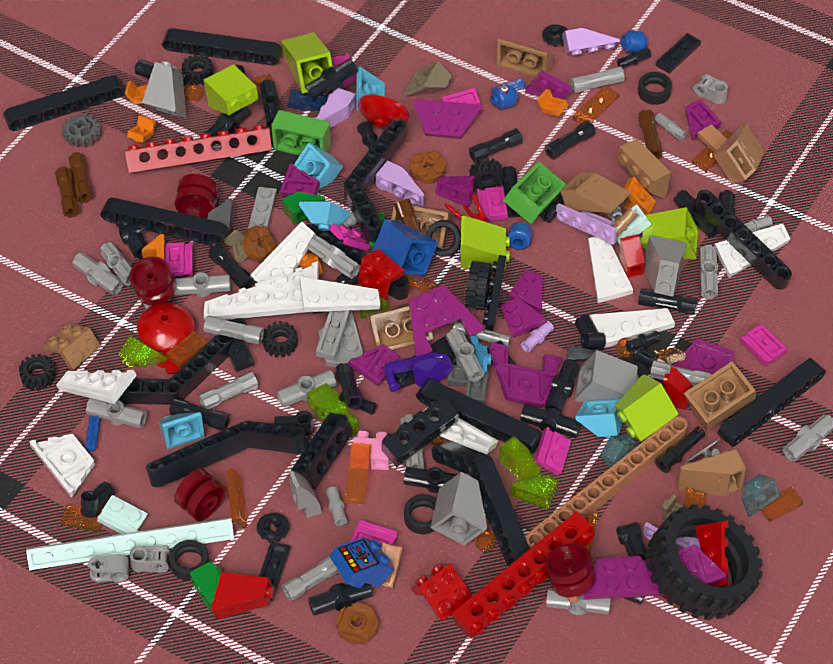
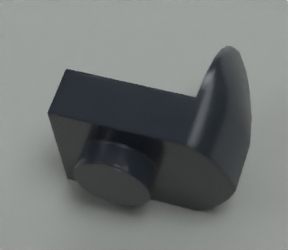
(240, 355)

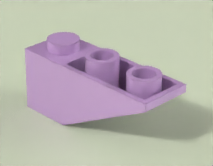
(586, 40)
(338, 107)
(398, 182)

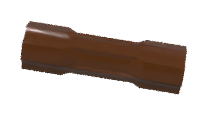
(647, 124)
(82, 187)
(68, 201)
(406, 213)

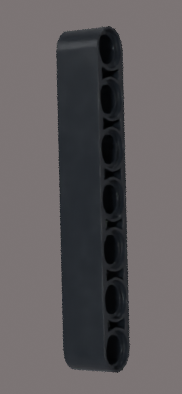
(222, 46)
(63, 103)
(164, 221)
(746, 246)
(398, 289)
(771, 402)
(481, 416)

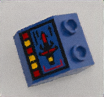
(362, 562)

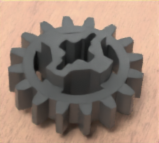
(81, 129)

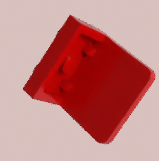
(378, 272)
(442, 590)

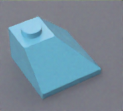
(318, 164)
(324, 214)
(600, 417)
(181, 429)

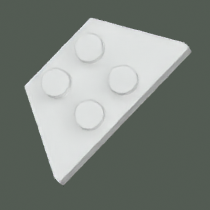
(65, 460)

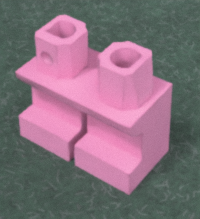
(379, 460)

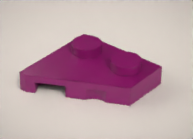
(546, 81)
(700, 117)
(298, 181)
(529, 289)
(521, 317)
(372, 363)

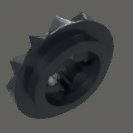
(553, 30)
(280, 523)

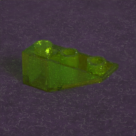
(325, 401)

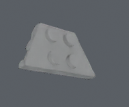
(349, 347)

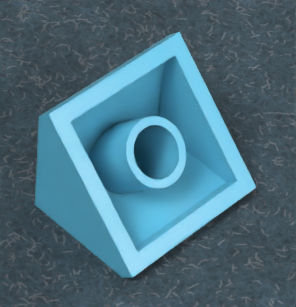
(368, 84)

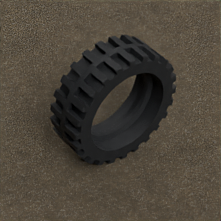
(681, 585)

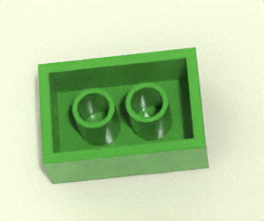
(294, 132)
(534, 192)

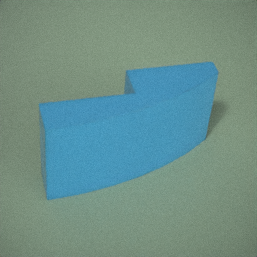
(481, 353)

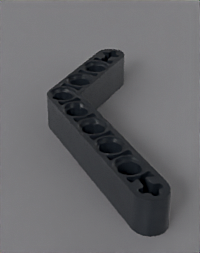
(366, 172)
(195, 370)
(225, 444)
(493, 495)

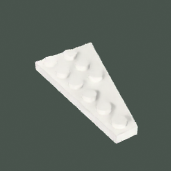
(269, 297)

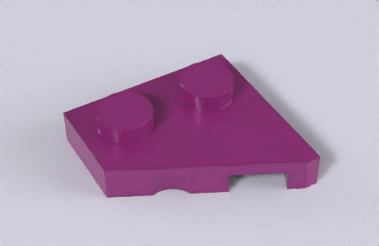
(456, 188)
(700, 565)

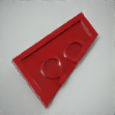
(713, 544)

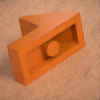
(638, 196)
(155, 248)

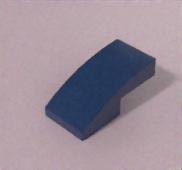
(305, 102)

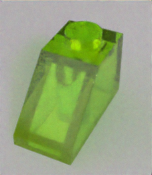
(139, 354)
(518, 459)
(535, 490)

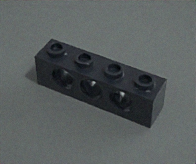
(323, 448)
(398, 452)

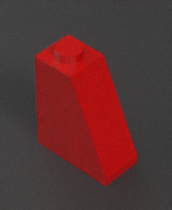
(240, 594)

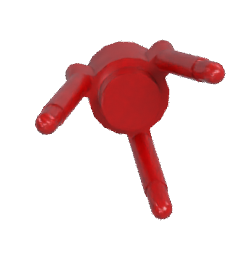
(482, 217)

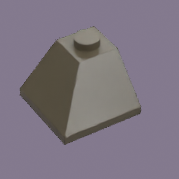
(428, 80)

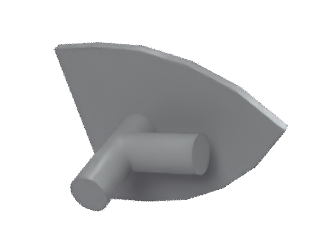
(706, 452)

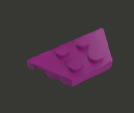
(445, 118)
(621, 579)

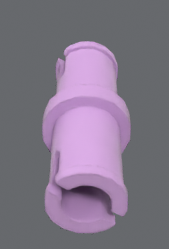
(537, 336)

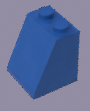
(406, 246)

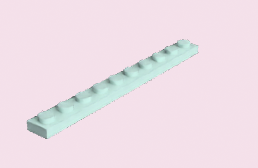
(121, 544)

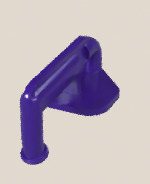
(426, 366)

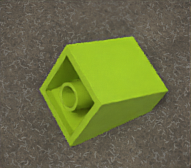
(230, 90)
(674, 225)
(482, 242)
(645, 408)

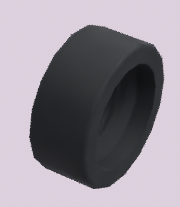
(654, 98)
(457, 236)
(419, 501)
(182, 548)

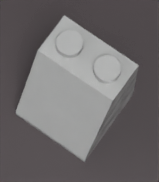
(166, 90)
(664, 264)
(604, 378)
(459, 510)

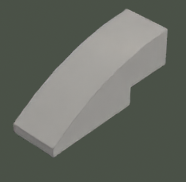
(304, 495)

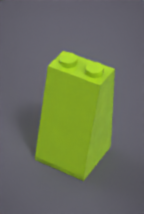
(306, 58)

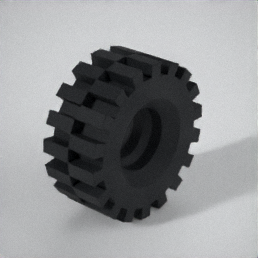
(478, 285)

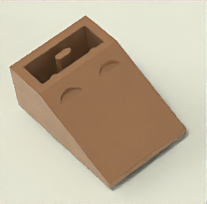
(739, 155)
(593, 193)
(714, 474)

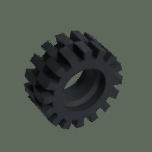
(195, 63)
(494, 172)
(276, 331)
(40, 380)

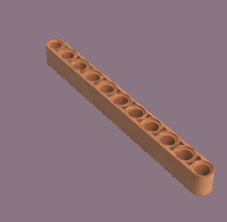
(613, 478)

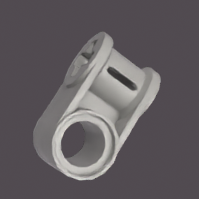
(712, 88)
(150, 559)
(110, 569)

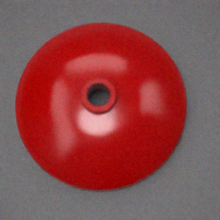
(381, 110)
(166, 334)

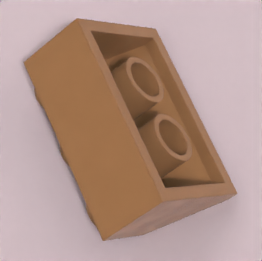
(523, 58)
(645, 167)
(426, 217)
(392, 327)
(720, 396)

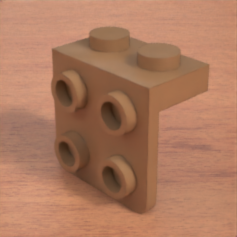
(73, 344)

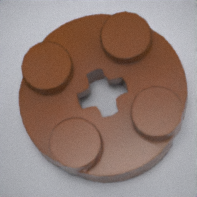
(424, 159)
(250, 243)
(359, 634)

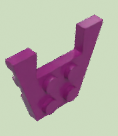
(435, 311)
(705, 357)
(523, 383)

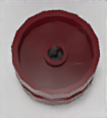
(196, 195)
(152, 280)
(200, 494)
(570, 570)

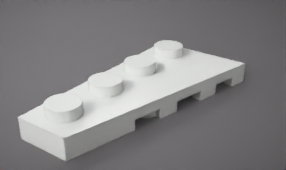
(286, 256)
(734, 262)
(607, 271)
(333, 296)
(631, 323)
(97, 385)
(469, 436)

